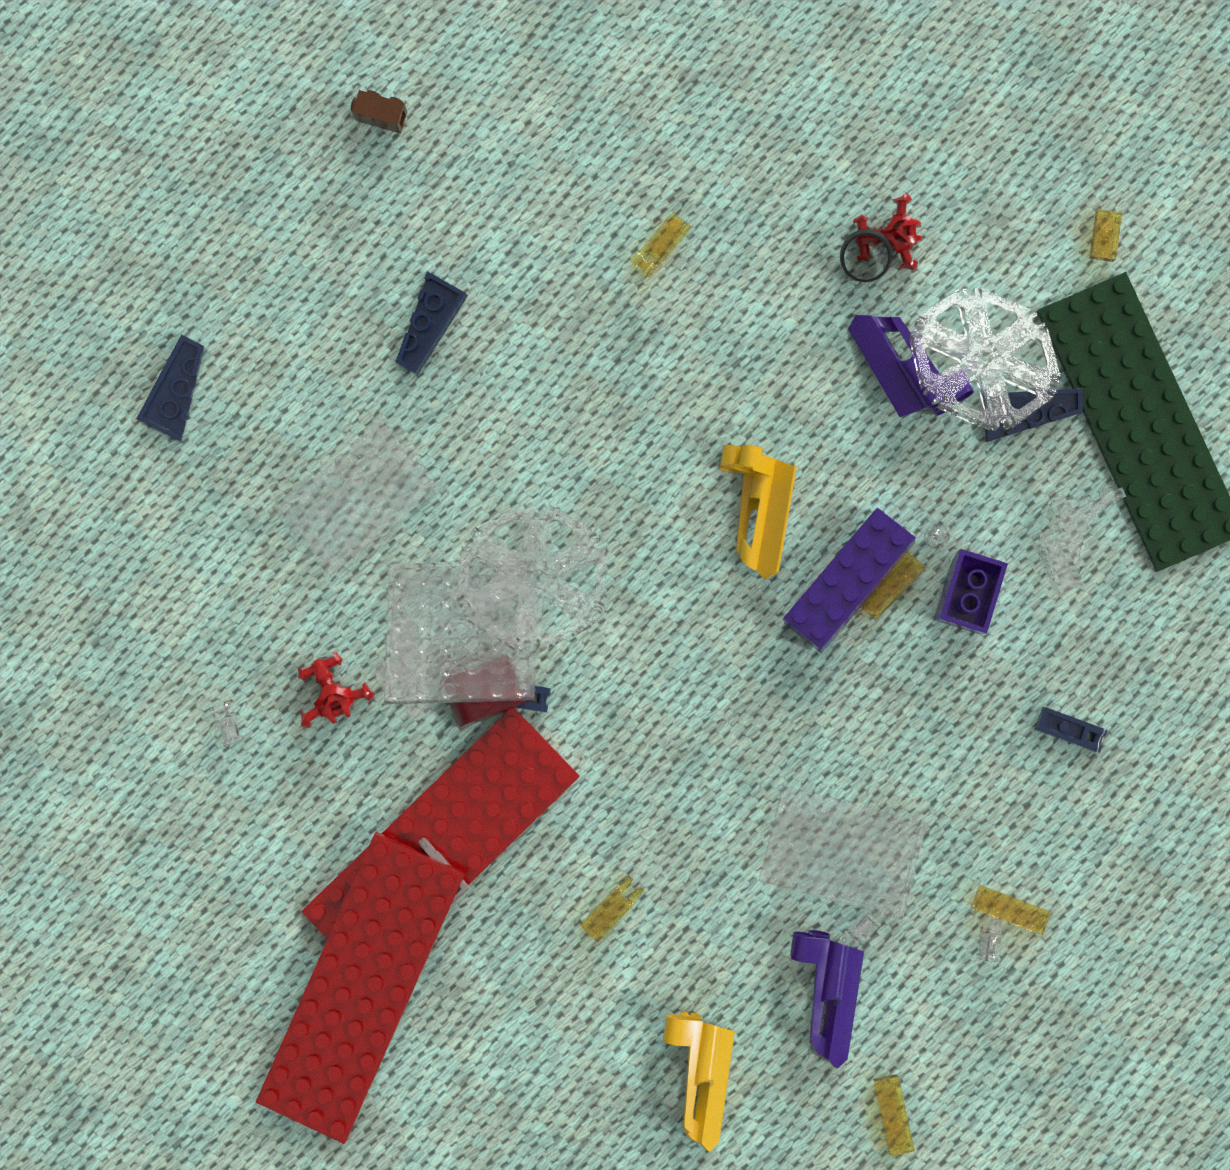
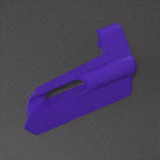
(895, 376)
(837, 983)

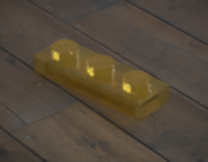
(893, 585)
(1011, 909)
(893, 1115)

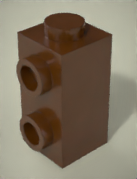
(379, 111)

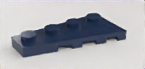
(432, 317)
(174, 389)
(1064, 404)

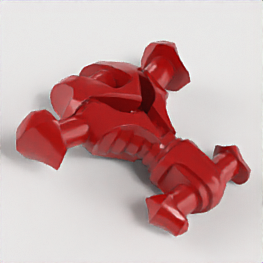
(899, 231)
(333, 698)

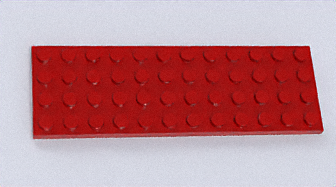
(471, 807)
(360, 987)

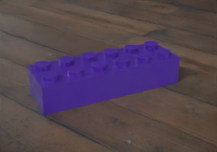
(849, 580)

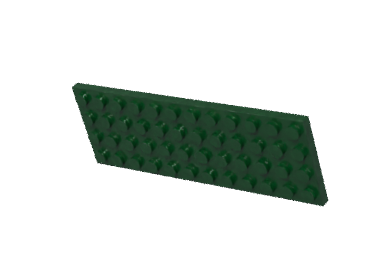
(1140, 420)

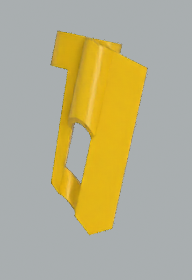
(708, 1067)

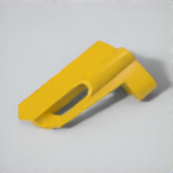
(769, 489)

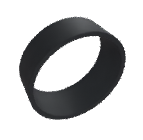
(871, 232)

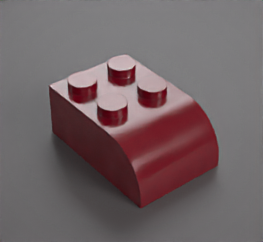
(474, 712)

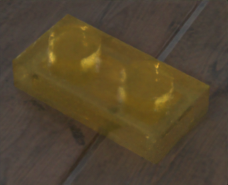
(1105, 235)

